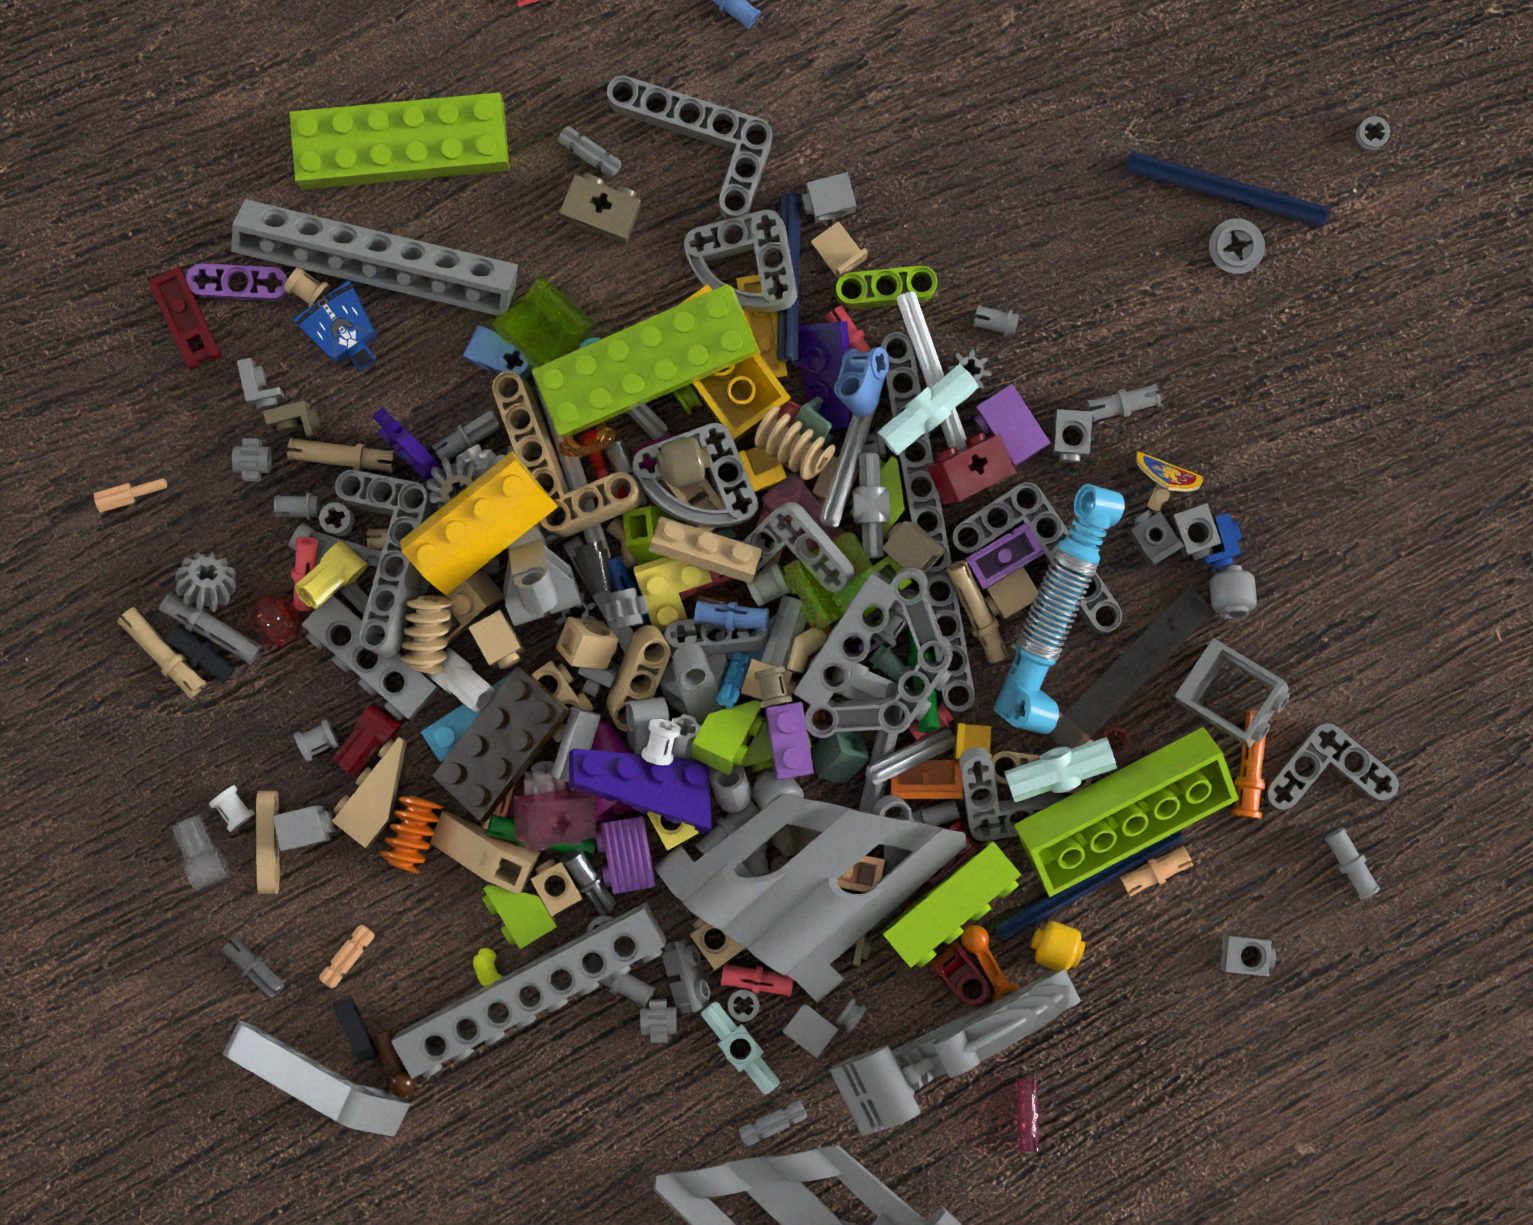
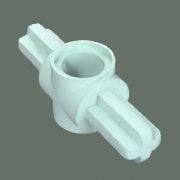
(753, 1062)

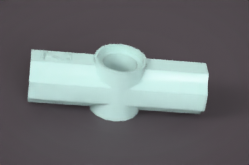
(928, 409)
(1060, 769)

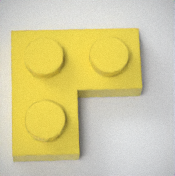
(661, 585)

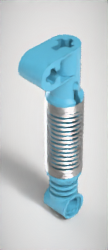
(1039, 647)

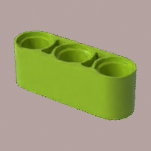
(868, 280)

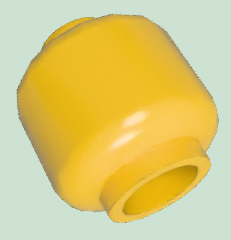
(1057, 946)

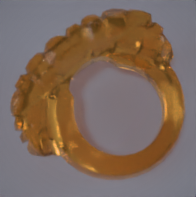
(604, 437)

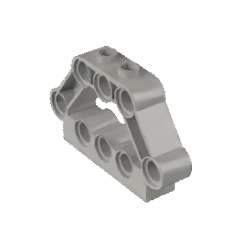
(870, 713)

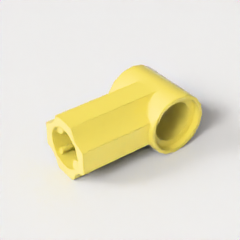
(336, 569)

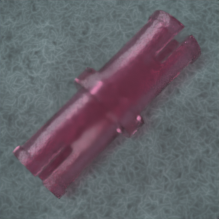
(1027, 1115)

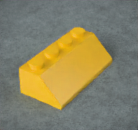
(740, 393)
(477, 524)

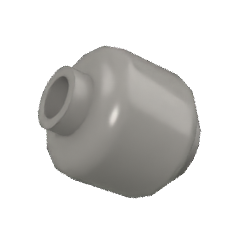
(1233, 592)
(768, 790)

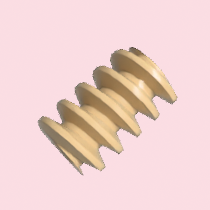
(791, 446)
(427, 633)

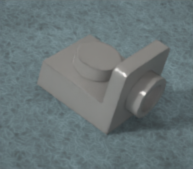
(252, 381)

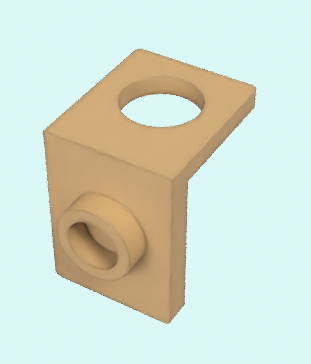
(839, 250)

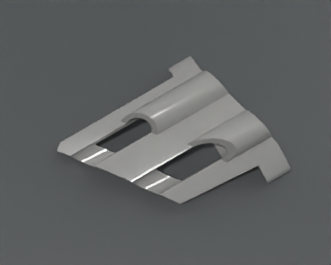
(800, 914)
(779, 1190)

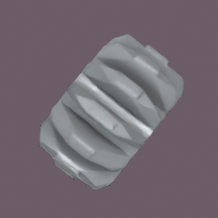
(443, 479)
(205, 581)

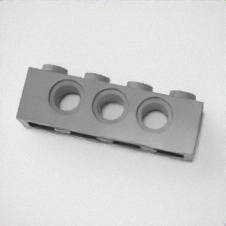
(417, 686)

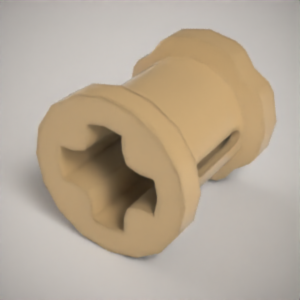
(306, 287)

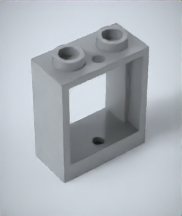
(1203, 674)

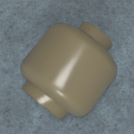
(683, 462)

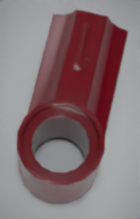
(370, 735)

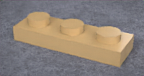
(705, 549)

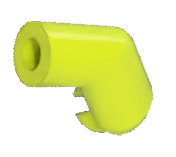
(485, 967)

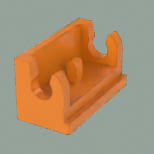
(929, 781)

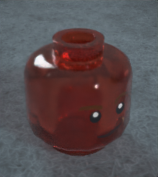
(276, 620)

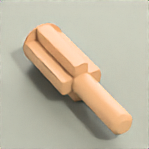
(124, 494)

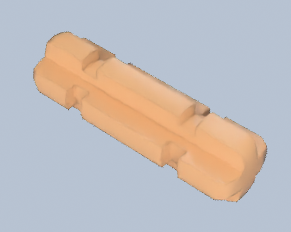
(346, 956)

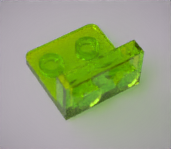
(543, 324)
(821, 605)

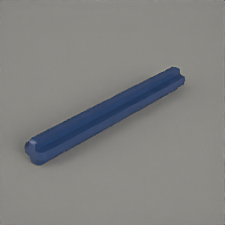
(788, 319)

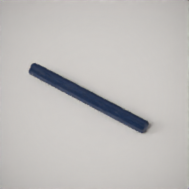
(1227, 189)
(1048, 905)

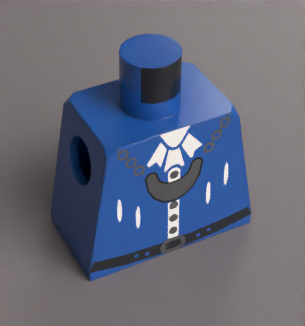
(340, 326)

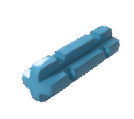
(733, 679)

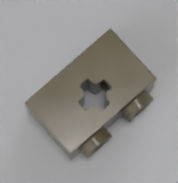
(612, 223)

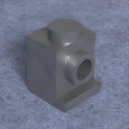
(1150, 550)

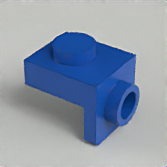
(1229, 548)

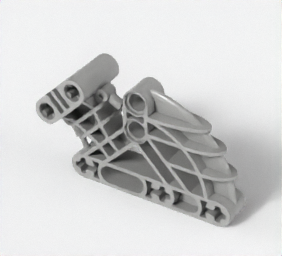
(883, 1081)

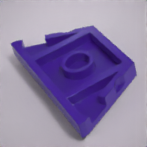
(406, 445)

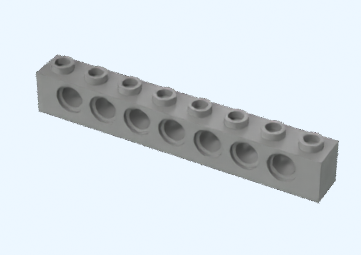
(374, 257)
(423, 1059)

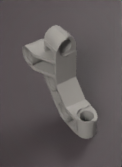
(536, 577)
(692, 688)

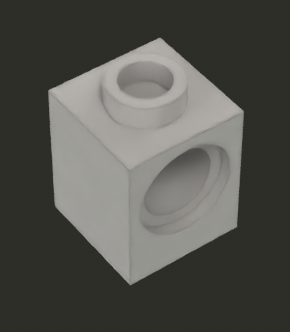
(829, 198)
(1071, 419)
(1196, 516)
(1231, 955)

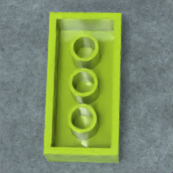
(950, 904)

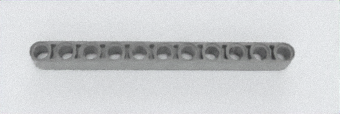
(929, 505)

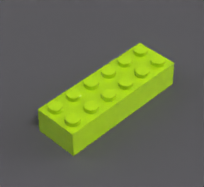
(399, 141)
(646, 361)
(1126, 811)

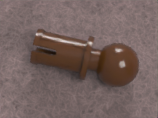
(399, 1080)

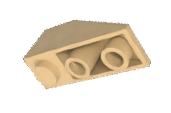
(470, 603)
(373, 803)
(488, 857)

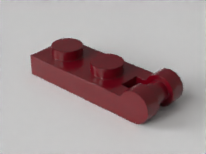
(184, 317)

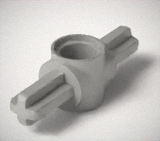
(871, 505)

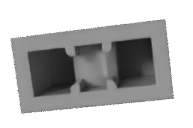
(304, 827)

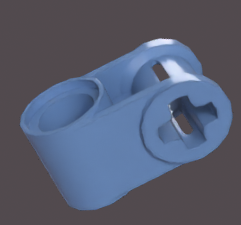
(493, 353)
(860, 382)

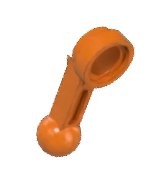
(976, 941)

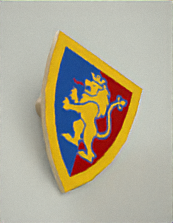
(1167, 478)

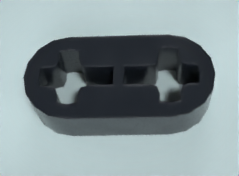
(355, 1028)

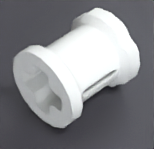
(660, 741)
(232, 808)

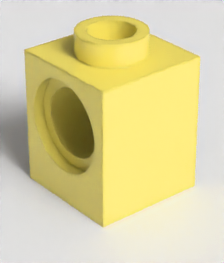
(671, 837)

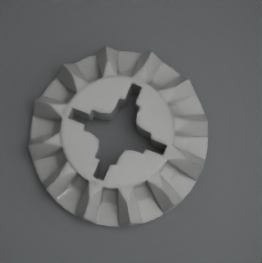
(1244, 233)

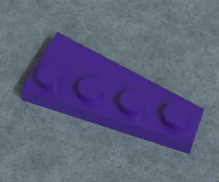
(671, 790)

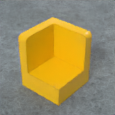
(762, 469)
(971, 736)

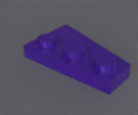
(820, 361)

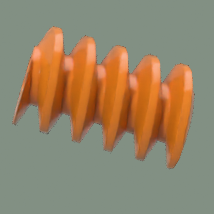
(410, 833)

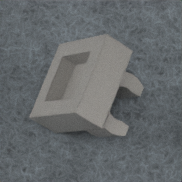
(598, 677)

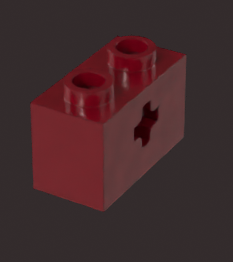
(959, 481)

